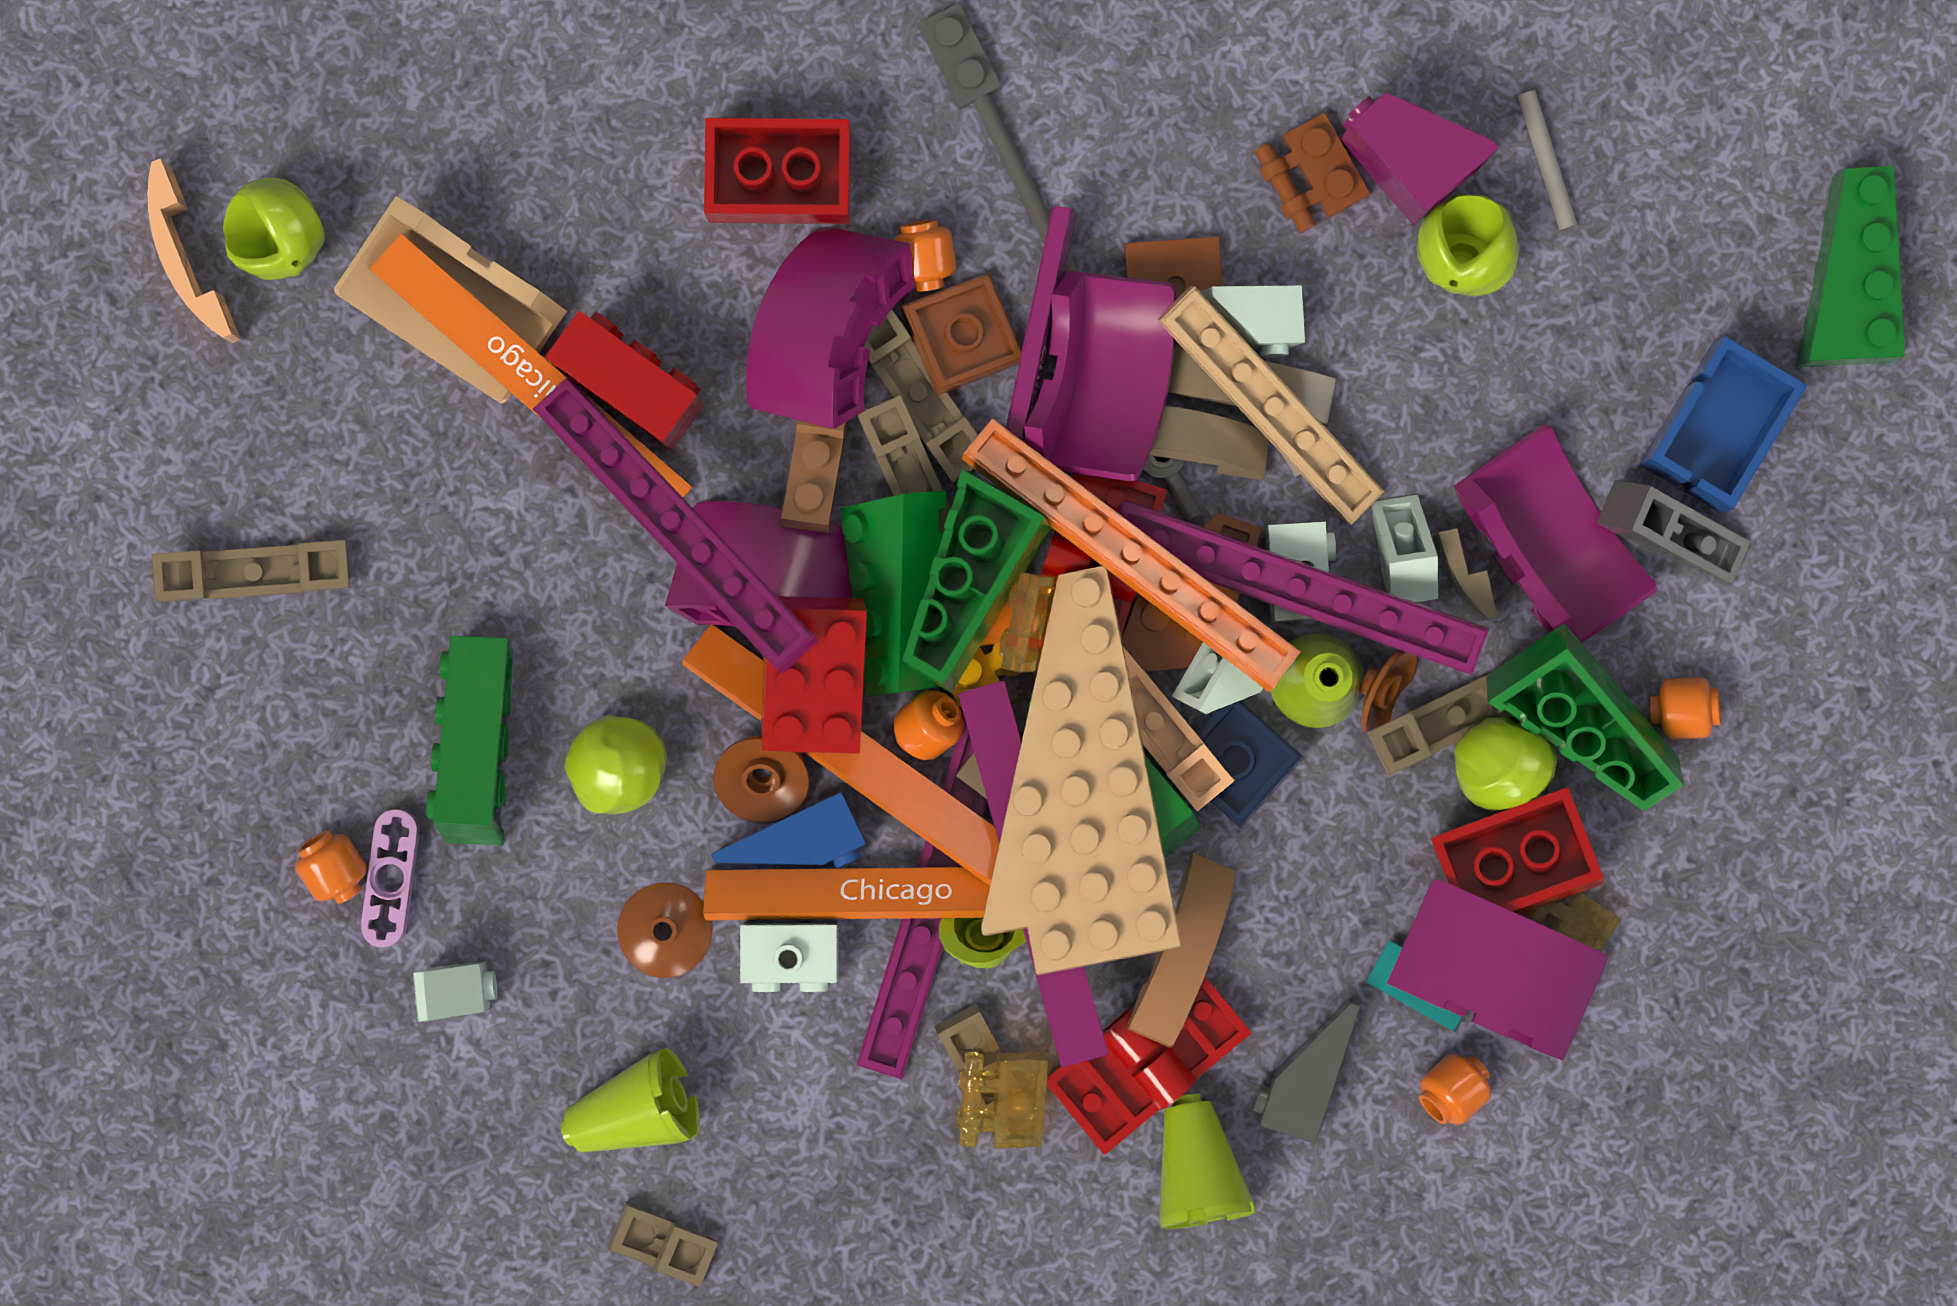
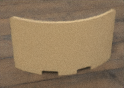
(508, 297)

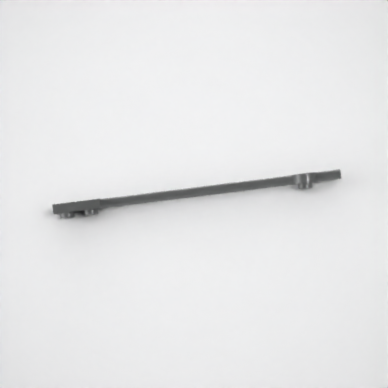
(973, 81)

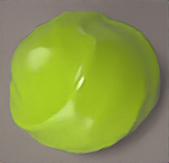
(272, 229)
(1468, 245)
(615, 764)
(1503, 764)

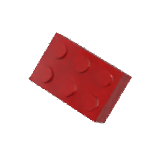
(777, 171)
(626, 377)
(821, 695)
(1522, 855)

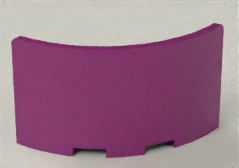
(814, 324)
(1107, 377)
(1551, 537)
(782, 557)
(1500, 967)

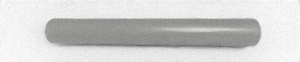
(1547, 160)

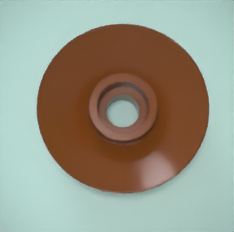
(1384, 687)
(757, 796)
(684, 914)

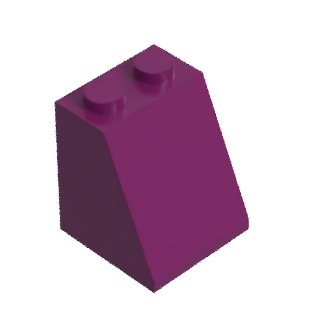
(1413, 152)

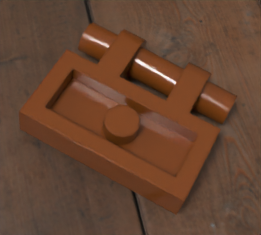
(1324, 166)

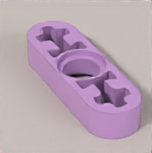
(373, 888)

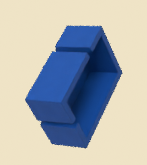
(1723, 424)

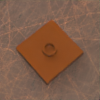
(1177, 262)
(962, 334)

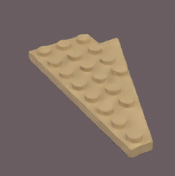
(1081, 820)

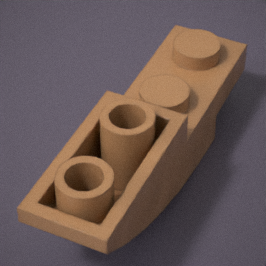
(813, 477)

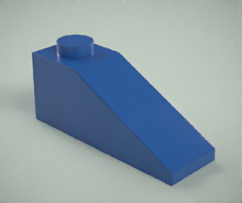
(806, 838)

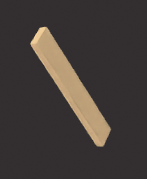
(1270, 405)

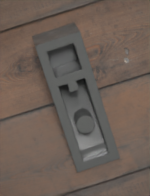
(1673, 530)
(1304, 1083)

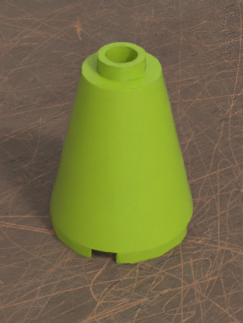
(1302, 694)
(635, 1108)
(1199, 1168)

